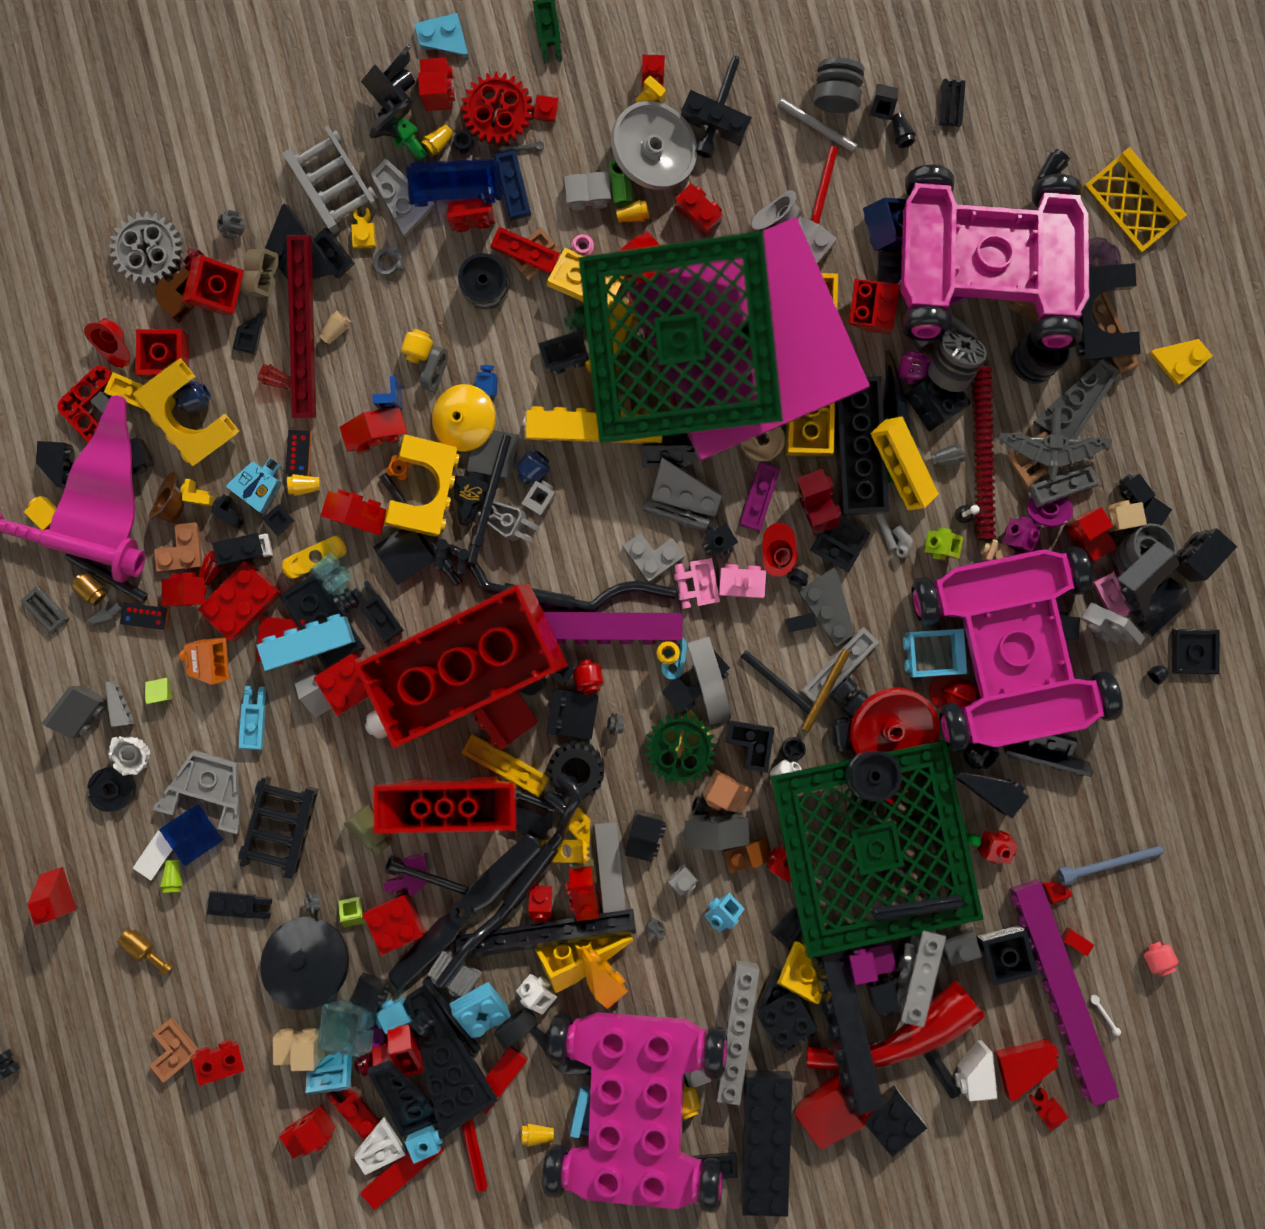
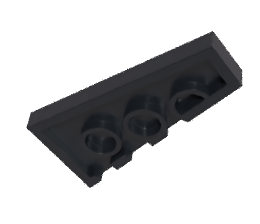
(403, 1100)

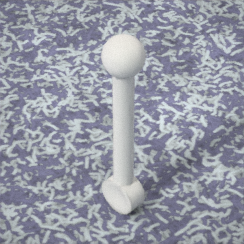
(1095, 1000)

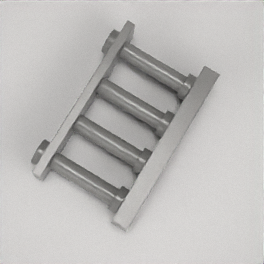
(309, 180)
(916, 995)

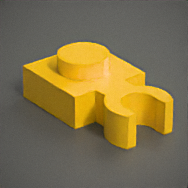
(363, 233)

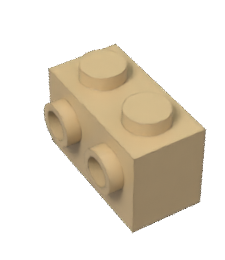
(1125, 515)

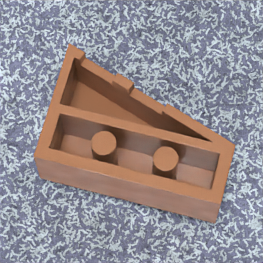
(726, 792)

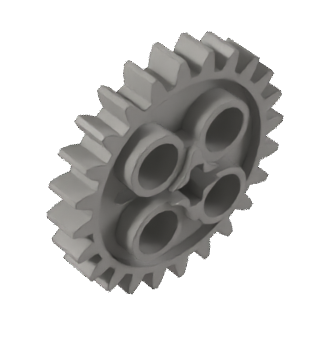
(165, 243)

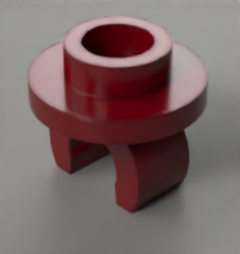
(191, 254)
(362, 1065)

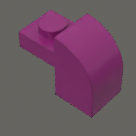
(413, 884)

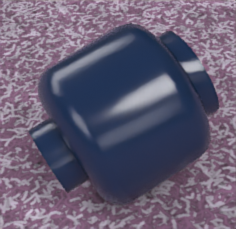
(193, 397)
(533, 467)

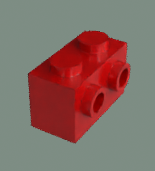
(698, 209)
(183, 590)
(583, 894)
(217, 1062)

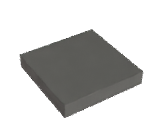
(483, 458)

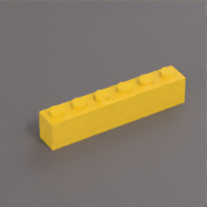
(569, 426)

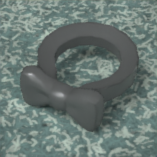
(398, 265)

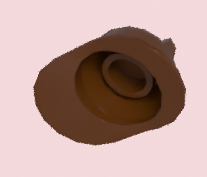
(168, 502)

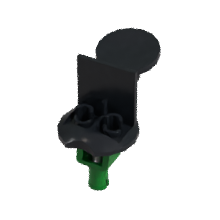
(389, 92)

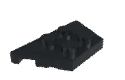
(289, 224)

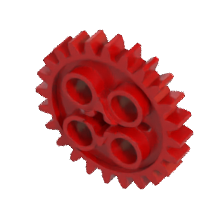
(478, 105)

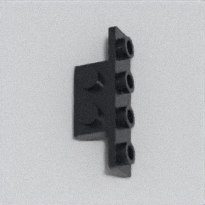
(1051, 751)

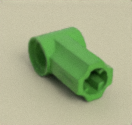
(620, 186)

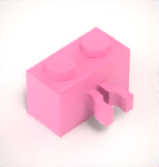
(742, 582)

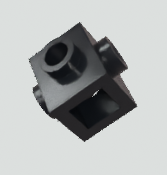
(727, 541)

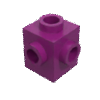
(1021, 534)

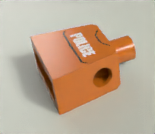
(206, 660)

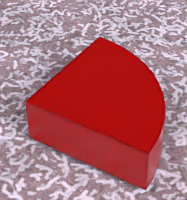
(1056, 892)

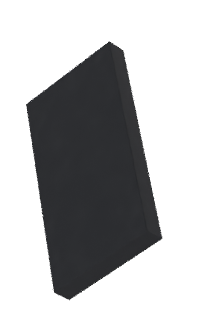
(313, 603)

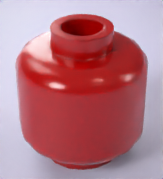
(588, 677)

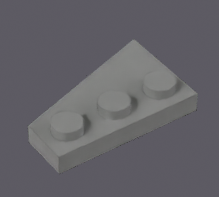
(394, 190)

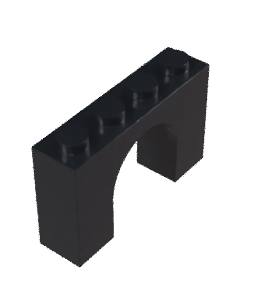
(1095, 342)
(1139, 581)

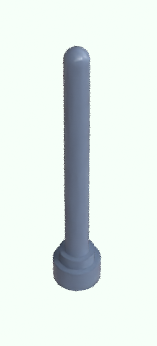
(1069, 875)

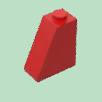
(50, 897)
(1025, 1066)

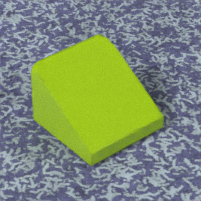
(157, 691)
(351, 912)

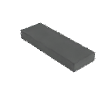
(1063, 486)

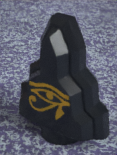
(470, 495)

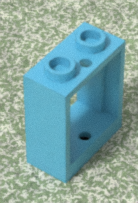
(957, 650)

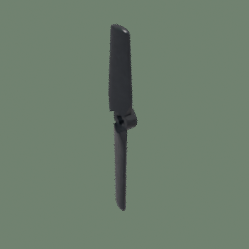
(480, 895)

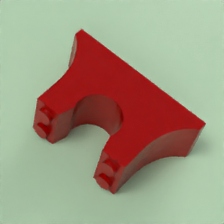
(444, 806)

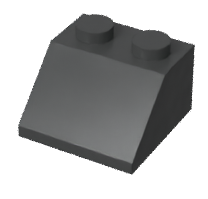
(75, 712)

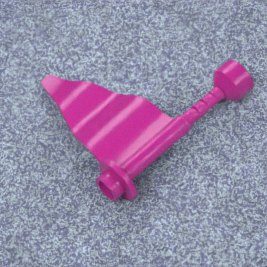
(97, 502)

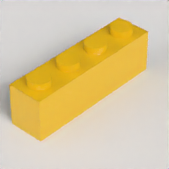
(904, 463)

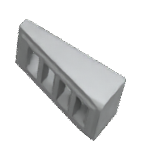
(117, 706)

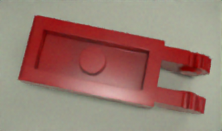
(355, 1112)

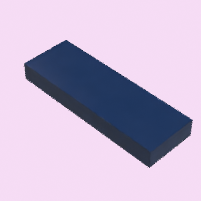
(513, 185)

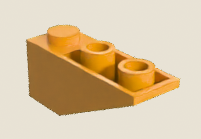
(601, 979)

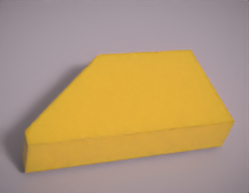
(580, 825)

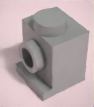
(530, 500)
(683, 880)

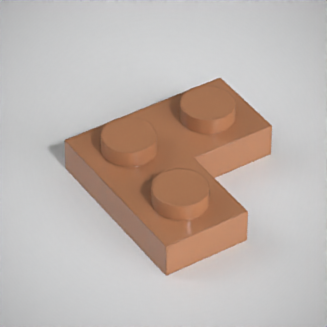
(186, 553)
(177, 1046)

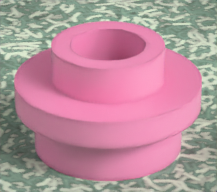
(583, 239)

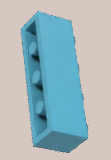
(305, 643)

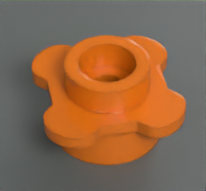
(392, 469)

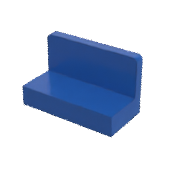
(392, 399)

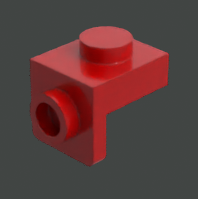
(540, 903)

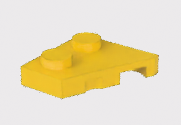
(1181, 359)

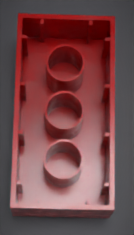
(461, 664)

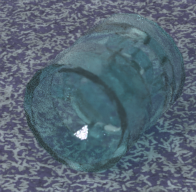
(330, 564)

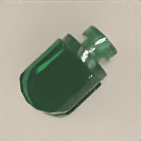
(576, 319)

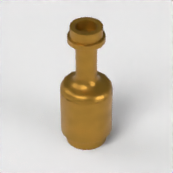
(141, 948)

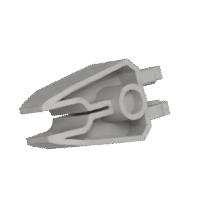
(510, 522)

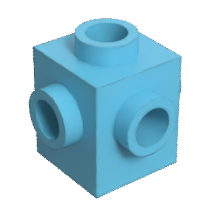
(724, 912)

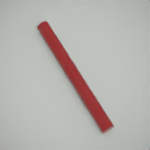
(826, 177)

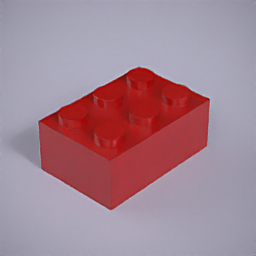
(239, 601)

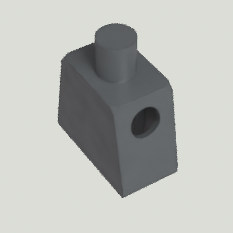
(960, 947)

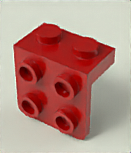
(505, 719)

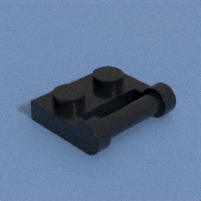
(530, 821)

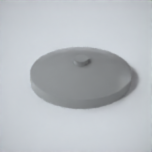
(653, 145)

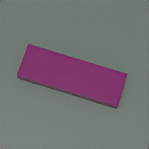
(759, 496)

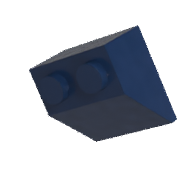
(885, 223)

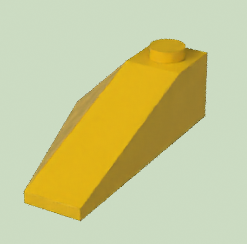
(565, 963)

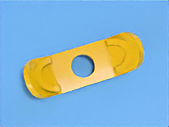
(300, 562)
(578, 849)

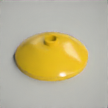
(475, 421)

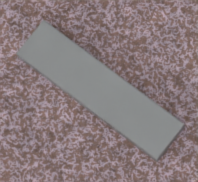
(859, 647)
(610, 866)

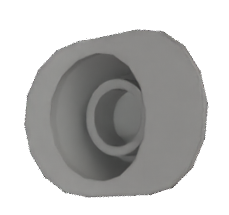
(777, 212)

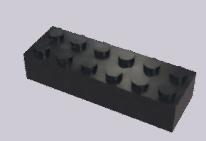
(859, 462)
(766, 1143)

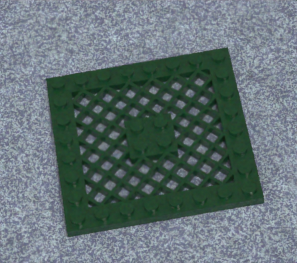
(681, 337)
(875, 850)

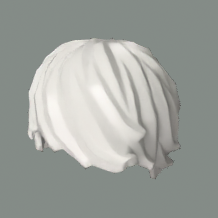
(129, 755)

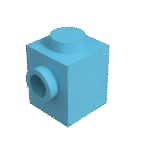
(392, 1014)
(423, 1143)

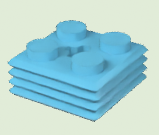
(480, 1010)

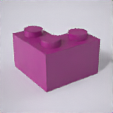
(870, 961)

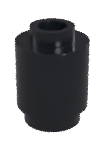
(841, 734)

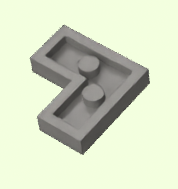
(652, 561)

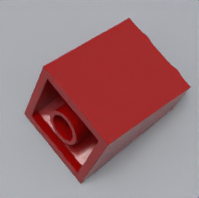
(826, 1115)

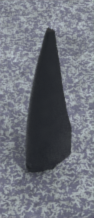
(895, 400)

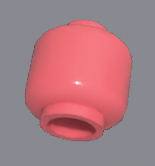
(1161, 959)

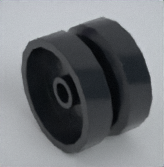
(478, 269)
(886, 778)

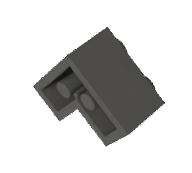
(717, 832)

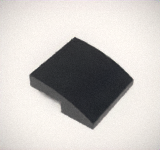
(841, 544)
(403, 554)

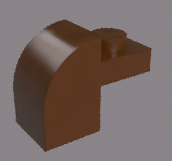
(170, 295)

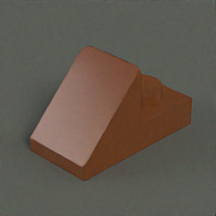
(748, 855)

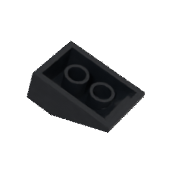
(1002, 795)

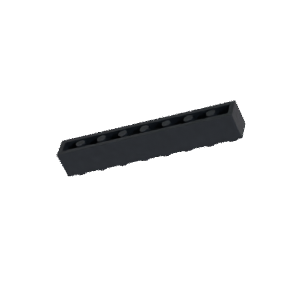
(847, 1032)

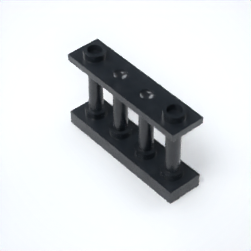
(295, 842)

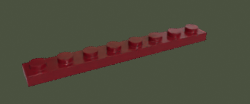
(301, 326)

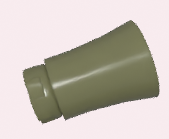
(363, 827)

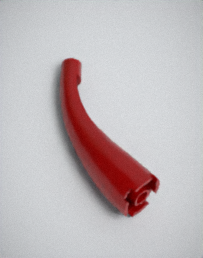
(947, 1018)

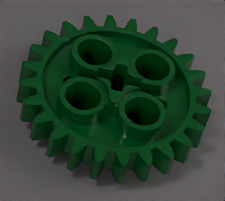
(659, 746)

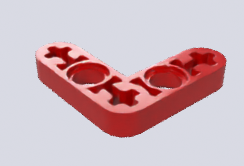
(79, 409)

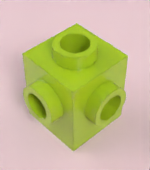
(943, 544)

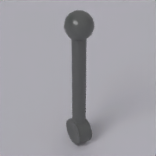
(539, 146)

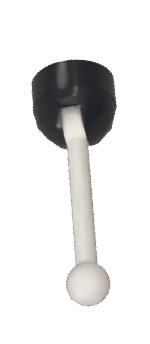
(967, 513)

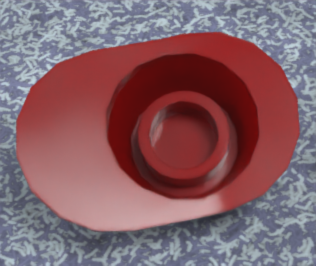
(109, 341)
(779, 549)
(952, 689)

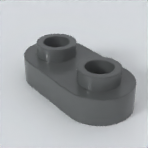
(434, 369)

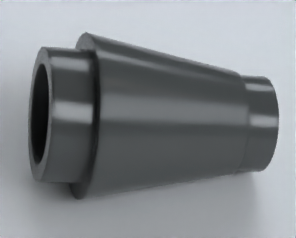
(948, 456)

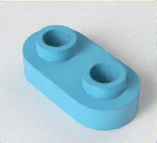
(679, 663)

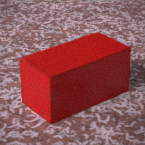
(1077, 941)

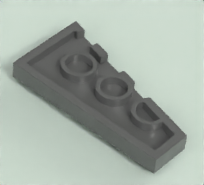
(1080, 400)

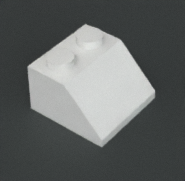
(977, 1073)

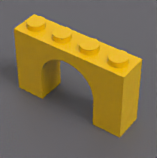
(156, 399)
(440, 462)

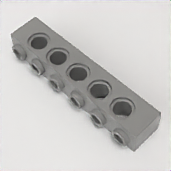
(738, 1031)

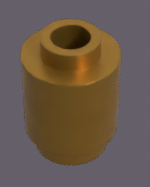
(88, 589)

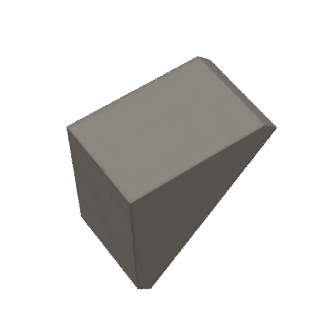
(310, 693)

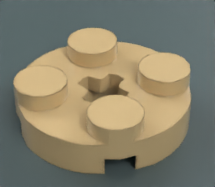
(765, 451)

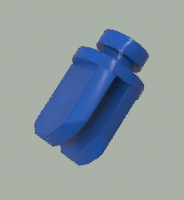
(487, 381)

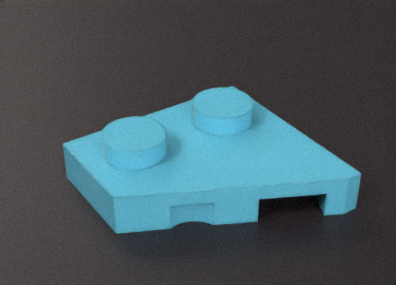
(442, 35)
(330, 1075)

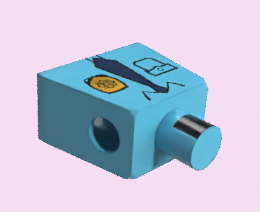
(257, 484)

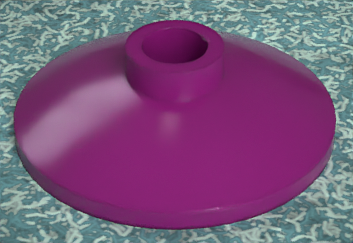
(1052, 514)

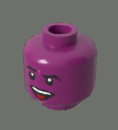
(913, 367)

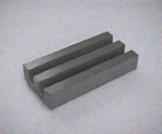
(57, 623)

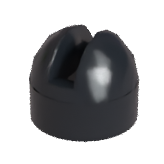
(1158, 674)
(698, 806)

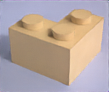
(297, 1049)

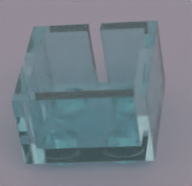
(346, 1024)

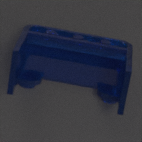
(453, 181)

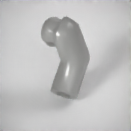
(904, 543)

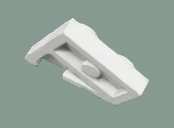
(379, 1148)

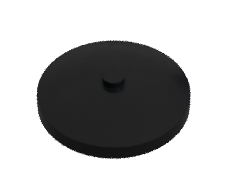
(304, 963)

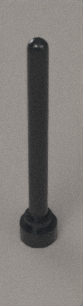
(705, 146)
(396, 866)

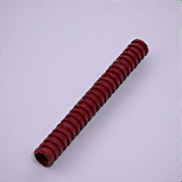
(984, 454)

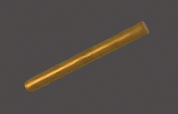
(826, 689)

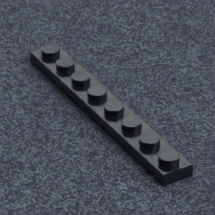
(552, 933)

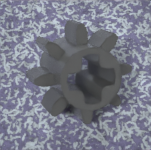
(230, 224)

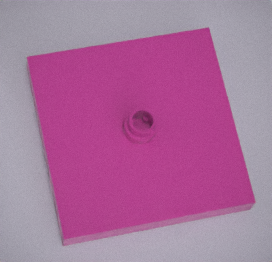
(811, 342)

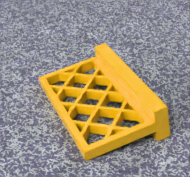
(1151, 187)

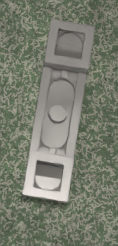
(710, 680)

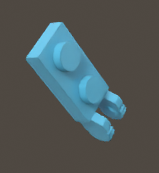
(252, 720)

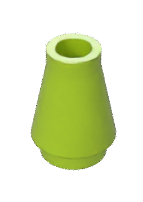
(171, 878)

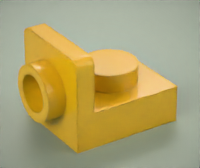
(652, 91)
(199, 497)

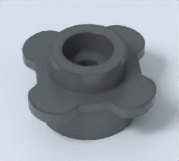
(615, 724)
(312, 902)
(655, 929)

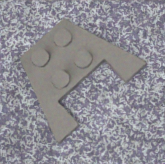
(209, 780)

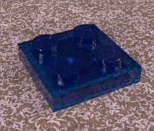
(191, 834)

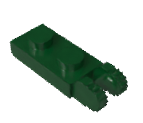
(547, 27)

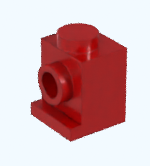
(653, 66)

